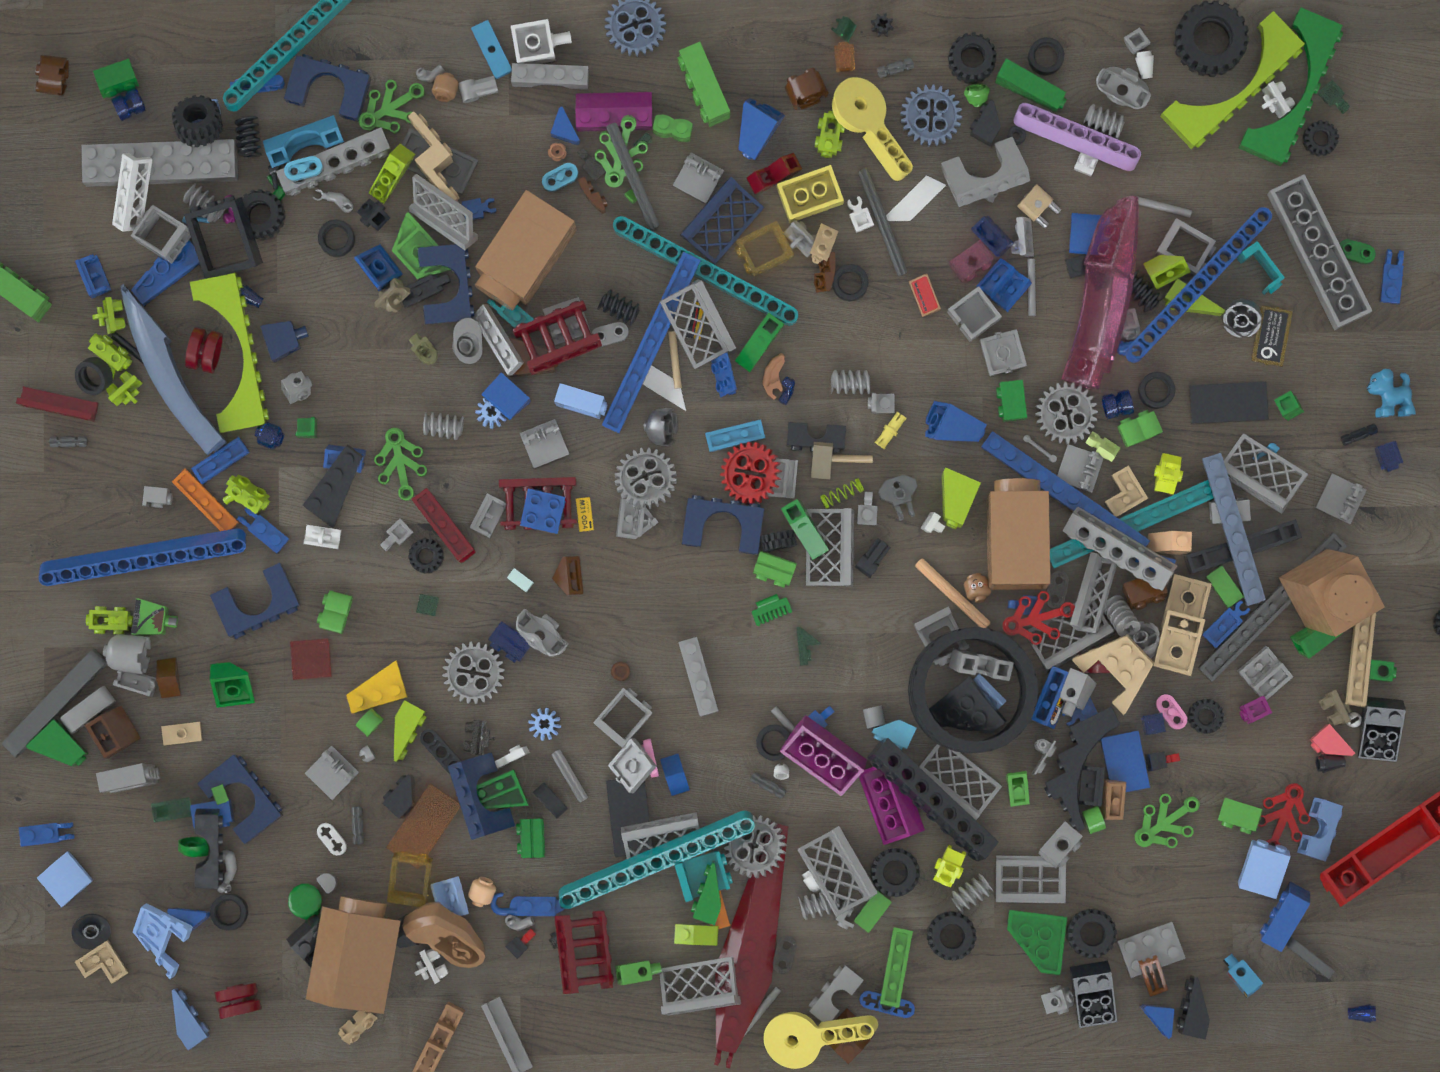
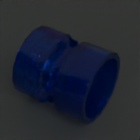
(122, 107)
(1117, 404)

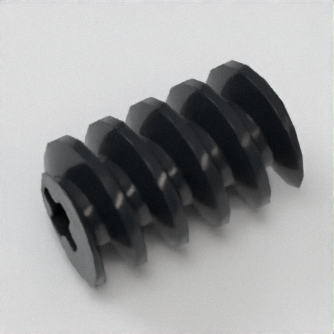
(247, 137)
(1144, 294)
(620, 307)

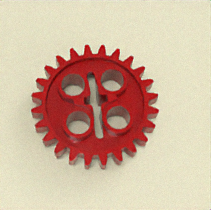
(754, 455)

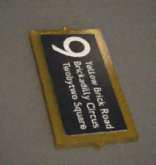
(1272, 336)

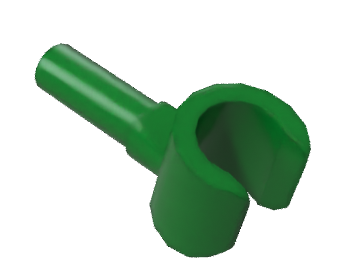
(279, 193)

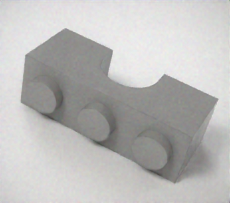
(985, 664)
(845, 980)

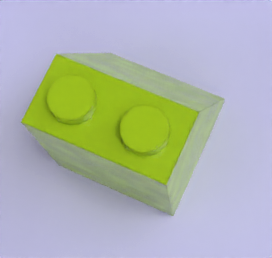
(957, 497)

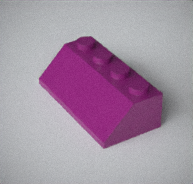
(598, 110)
(823, 755)
(892, 811)

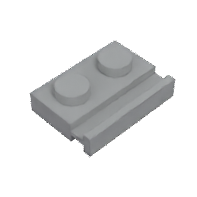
(788, 479)

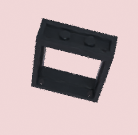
(245, 229)

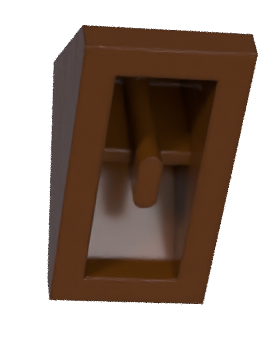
(168, 678)

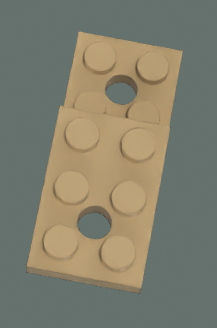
(434, 158)
(1182, 625)

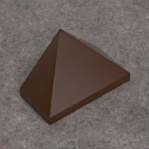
(569, 576)

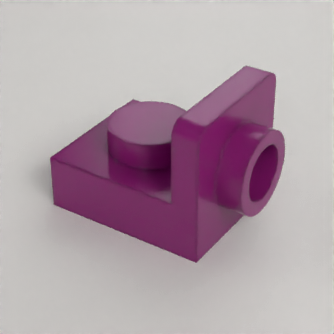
(1255, 710)

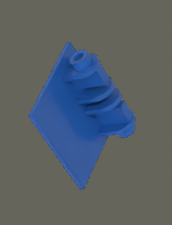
(724, 375)
(542, 511)

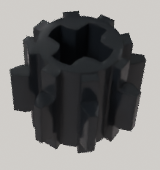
(883, 19)

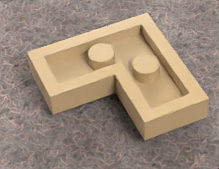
(1130, 494)
(102, 957)

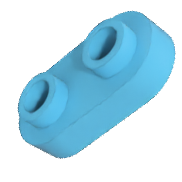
(303, 167)
(559, 176)

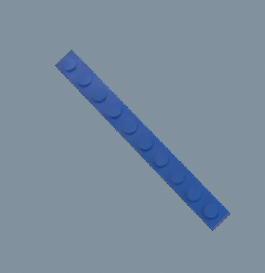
(649, 346)
(1056, 486)

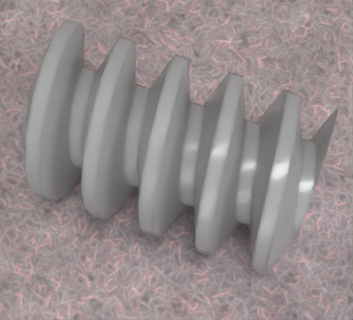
(1104, 120)
(197, 198)
(850, 381)
(443, 426)
(1121, 616)
(971, 893)
(816, 905)

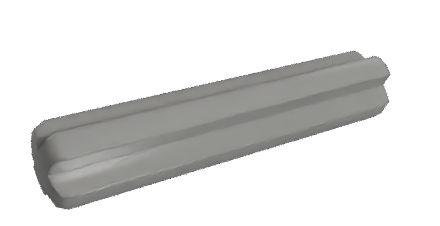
(569, 776)

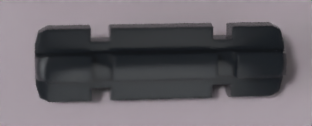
(1359, 434)

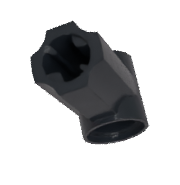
(870, 561)

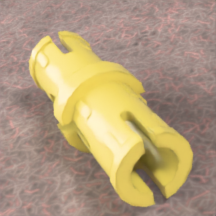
(890, 430)

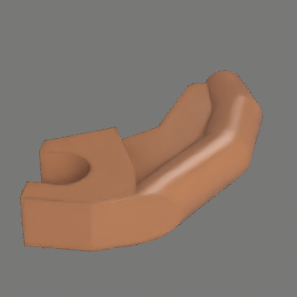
(771, 375)

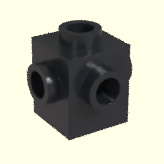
(373, 214)

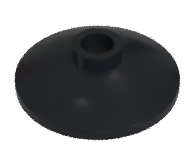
(90, 938)

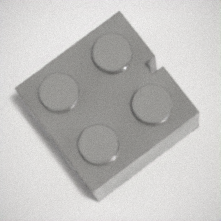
(974, 314)

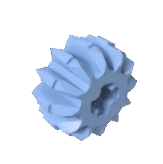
(485, 415)
(544, 717)

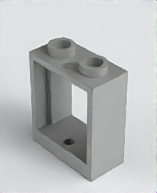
(1172, 232)
(175, 243)
(644, 706)

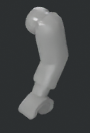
(343, 202)
(231, 868)

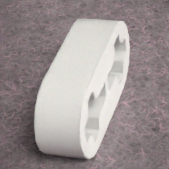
(335, 836)

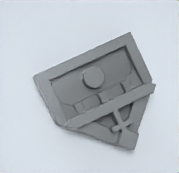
(633, 520)

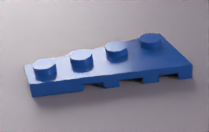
(165, 274)

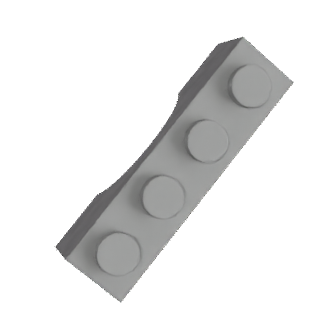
(541, 74)
(698, 676)

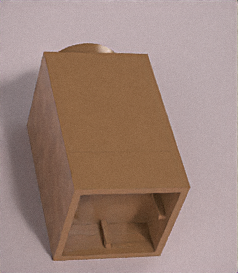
(523, 251)
(1018, 535)
(1331, 592)
(353, 956)

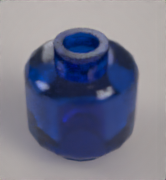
(269, 435)

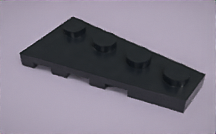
(330, 493)

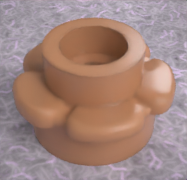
(552, 151)

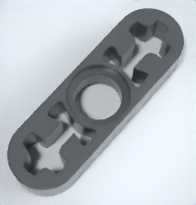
(1310, 958)

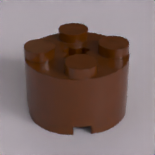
(52, 75)
(806, 89)

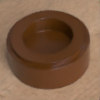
(620, 671)

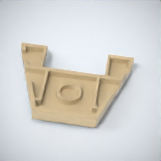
(1125, 662)

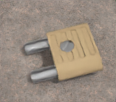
(1035, 203)

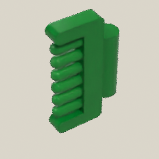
(770, 604)

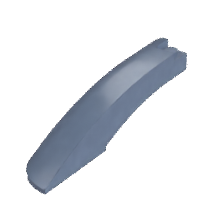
(161, 366)

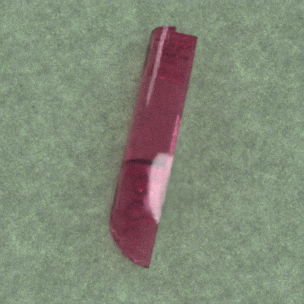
(1106, 294)

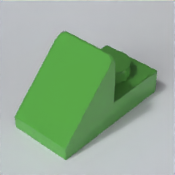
(1018, 788)

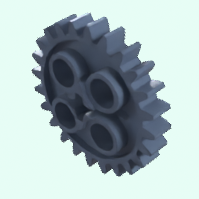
(640, 42)
(915, 114)

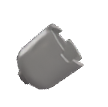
(128, 653)

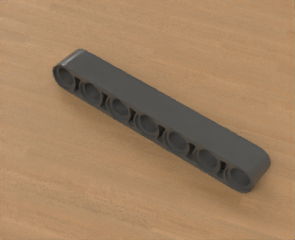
(55, 702)

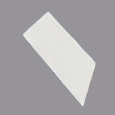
(915, 200)
(664, 386)

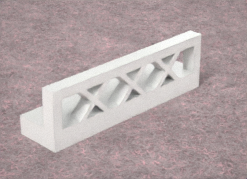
(128, 194)

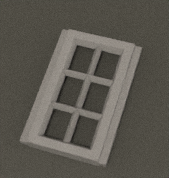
(1029, 897)

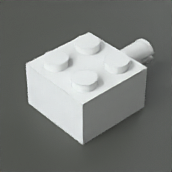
(536, 43)

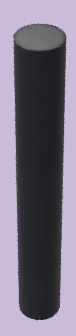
(126, 345)

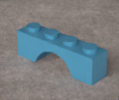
(284, 146)

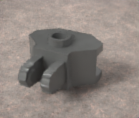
(899, 495)

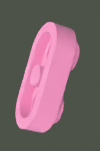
(1171, 711)
(647, 745)

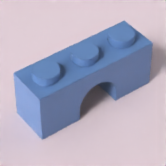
(1327, 815)

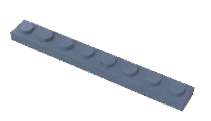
(1233, 529)

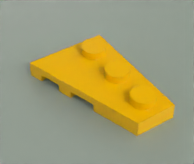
(378, 690)

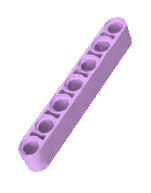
(1077, 136)

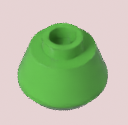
(977, 94)

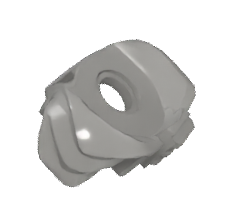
(1138, 91)
(528, 624)

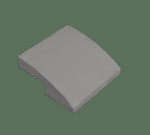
(1265, 673)

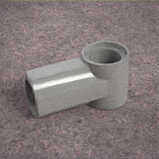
(473, 89)

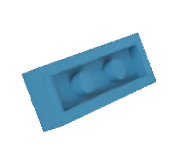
(735, 435)

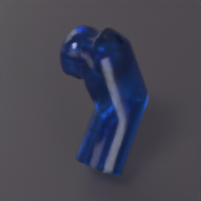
(789, 390)

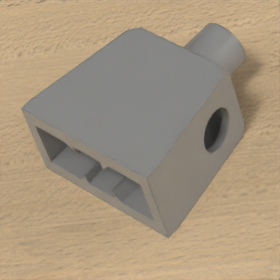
(1076, 691)

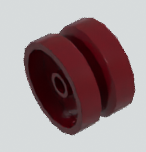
(204, 350)
(237, 999)

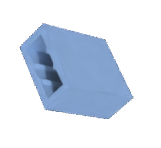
(1264, 868)

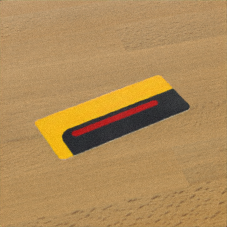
(694, 325)

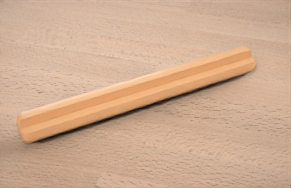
(959, 600)

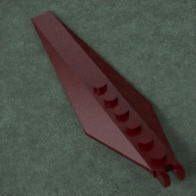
(752, 946)

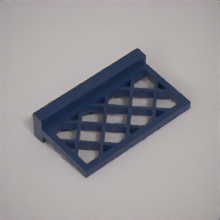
(713, 206)

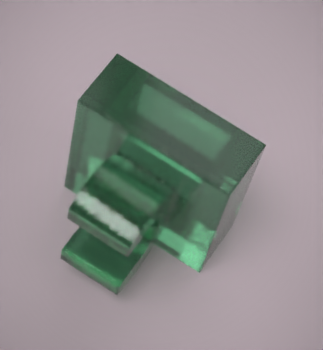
(845, 28)

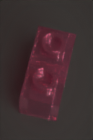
(976, 252)

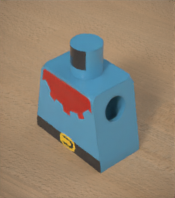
(1249, 982)

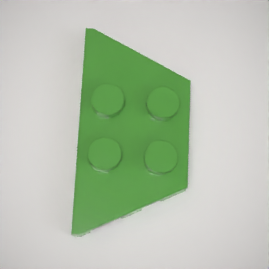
(405, 247)

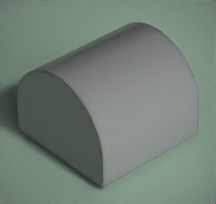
(1136, 41)
(874, 717)
(328, 882)

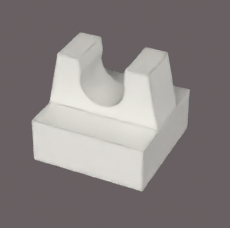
(1085, 164)
(931, 523)

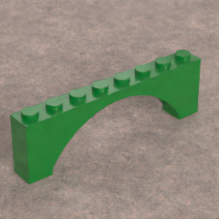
(1319, 39)

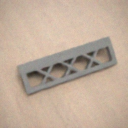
(1087, 590)
(507, 1035)

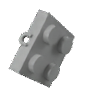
(1003, 352)
(632, 765)

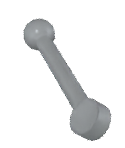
(1052, 458)

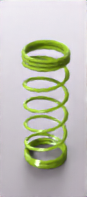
(858, 485)

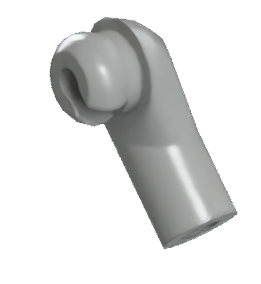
(427, 75)
(519, 924)

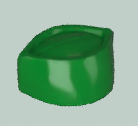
(193, 846)

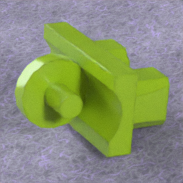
(112, 324)
(126, 392)

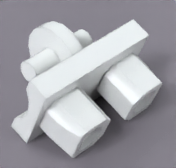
(1275, 100)
(322, 537)
(436, 973)

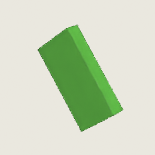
(1224, 586)
(872, 911)

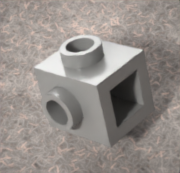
(296, 387)
(1058, 1000)

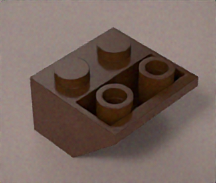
(112, 732)

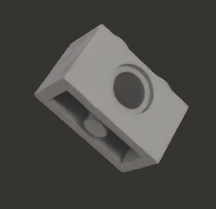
(1064, 834)

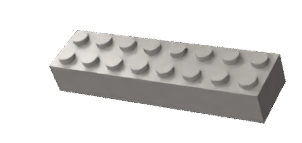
(170, 162)
(1319, 252)

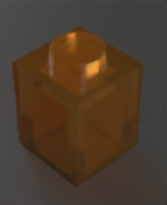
(844, 57)

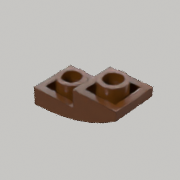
(595, 199)
(824, 279)

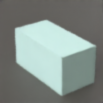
(520, 580)

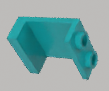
(1266, 263)
(692, 873)

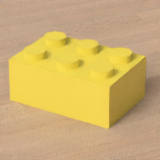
(810, 194)

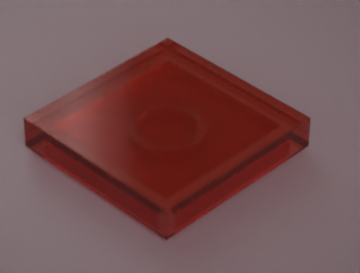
(310, 659)

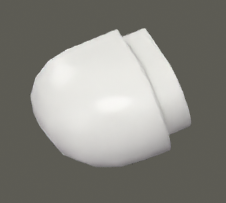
(810, 881)

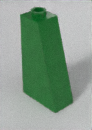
(1030, 86)

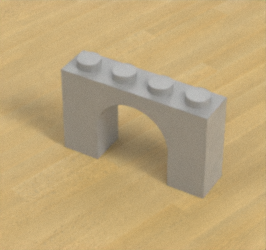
(970, 189)
(128, 778)

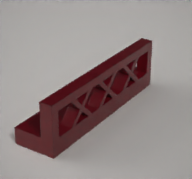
(58, 404)

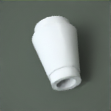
(1145, 64)

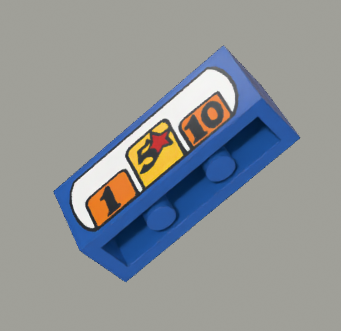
(1049, 703)

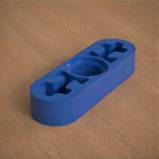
(899, 1012)

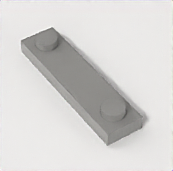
(498, 339)

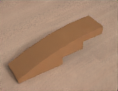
(439, 1039)

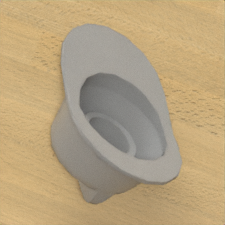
(467, 341)

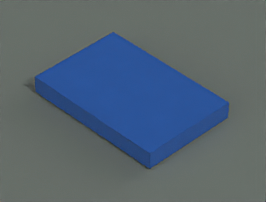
(1125, 760)

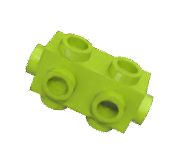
(828, 141)
(114, 356)
(246, 493)
(116, 620)

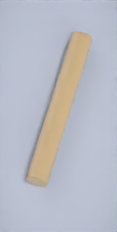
(675, 360)
(853, 458)

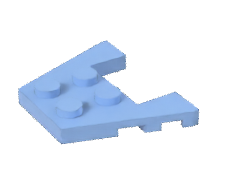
(154, 931)

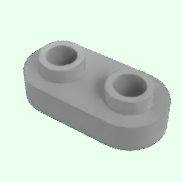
(610, 336)

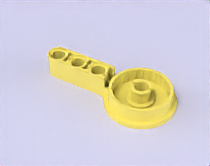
(862, 108)
(810, 1037)

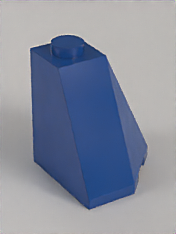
(757, 127)
(952, 424)

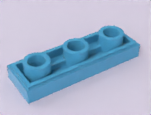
(487, 39)

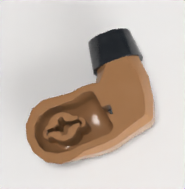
(444, 933)

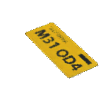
(584, 514)

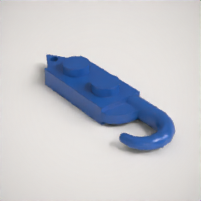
(528, 906)

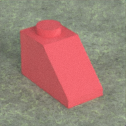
(1330, 742)

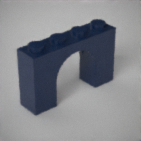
(307, 70)
(453, 258)
(700, 510)
(283, 600)
(264, 812)
(477, 818)

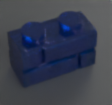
(992, 236)
(509, 641)

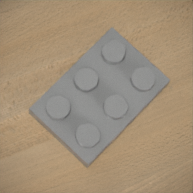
(1155, 941)

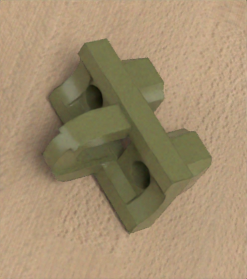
(423, 349)

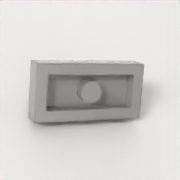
(1024, 245)

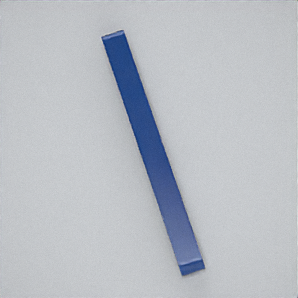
(1202, 276)
(155, 554)

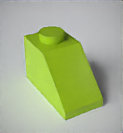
(1166, 269)
(696, 934)

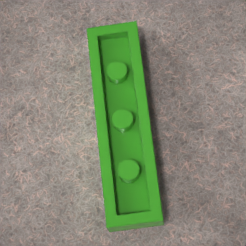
(896, 967)

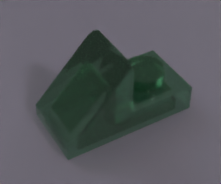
(804, 640)
(171, 810)

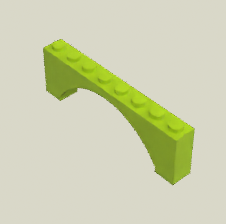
(1196, 122)
(247, 405)

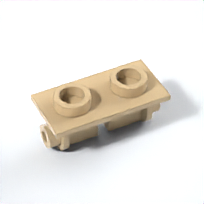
(823, 243)
(351, 1032)

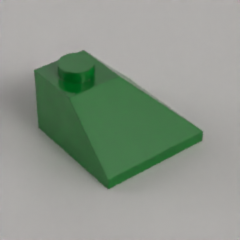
(230, 685)

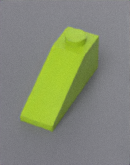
(1202, 305)

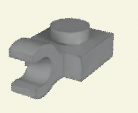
(867, 513)
(398, 533)

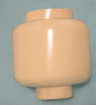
(482, 891)

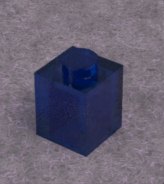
(1389, 456)
(1153, 724)

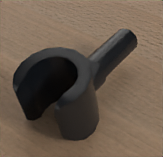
(273, 175)

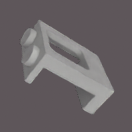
(933, 623)

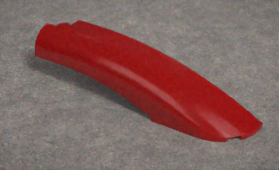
(1384, 852)

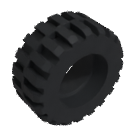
(1222, 16)

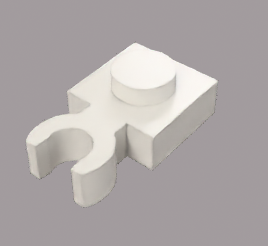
(861, 217)
(515, 753)

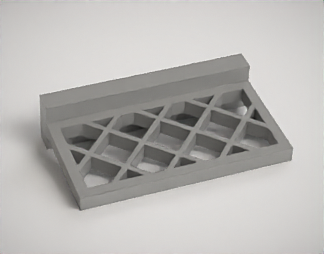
(443, 221)
(712, 316)
(1256, 488)
(847, 548)
(1074, 649)
(967, 806)
(657, 828)
(852, 866)
(704, 1002)

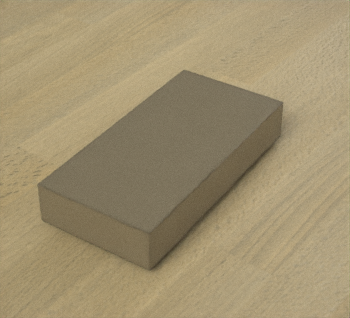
(821, 460)

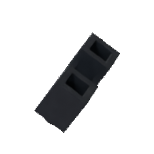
(799, 437)

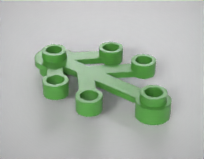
(388, 108)
(615, 170)
(399, 460)
(1164, 823)

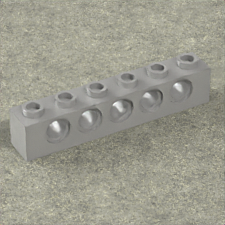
(341, 153)
(1129, 547)

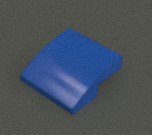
(1082, 232)
(1004, 284)

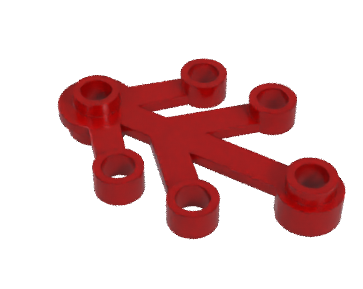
(1034, 618)
(1285, 814)

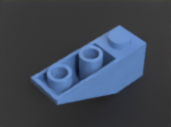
(188, 1026)

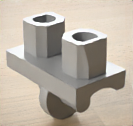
(800, 237)

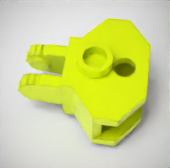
(1168, 473)
(949, 867)

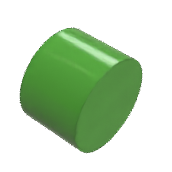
(369, 722)
(1093, 820)

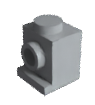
(156, 497)

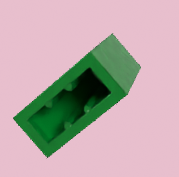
(1310, 641)
(58, 744)

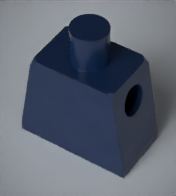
(282, 339)

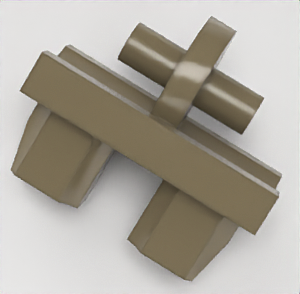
(391, 298)
(1338, 707)

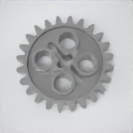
(1049, 417)
(652, 493)
(476, 655)
(772, 849)

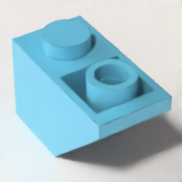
(897, 731)

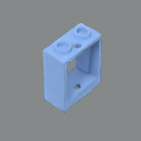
(580, 401)

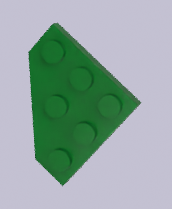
(1040, 938)

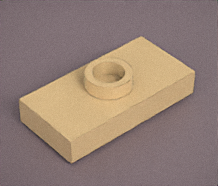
(182, 733)

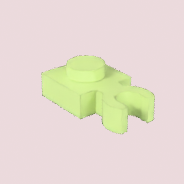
(1104, 446)

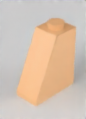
(1170, 542)

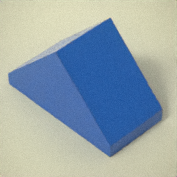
(563, 129)
(674, 774)

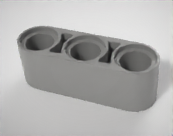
(87, 710)

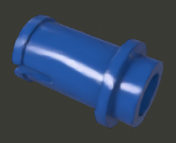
(1123, 346)

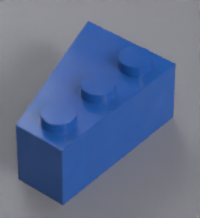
(1285, 916)

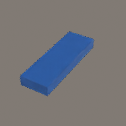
(220, 460)

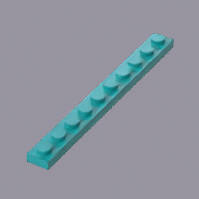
(1139, 520)

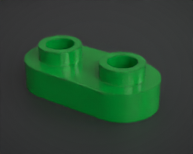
(1356, 252)

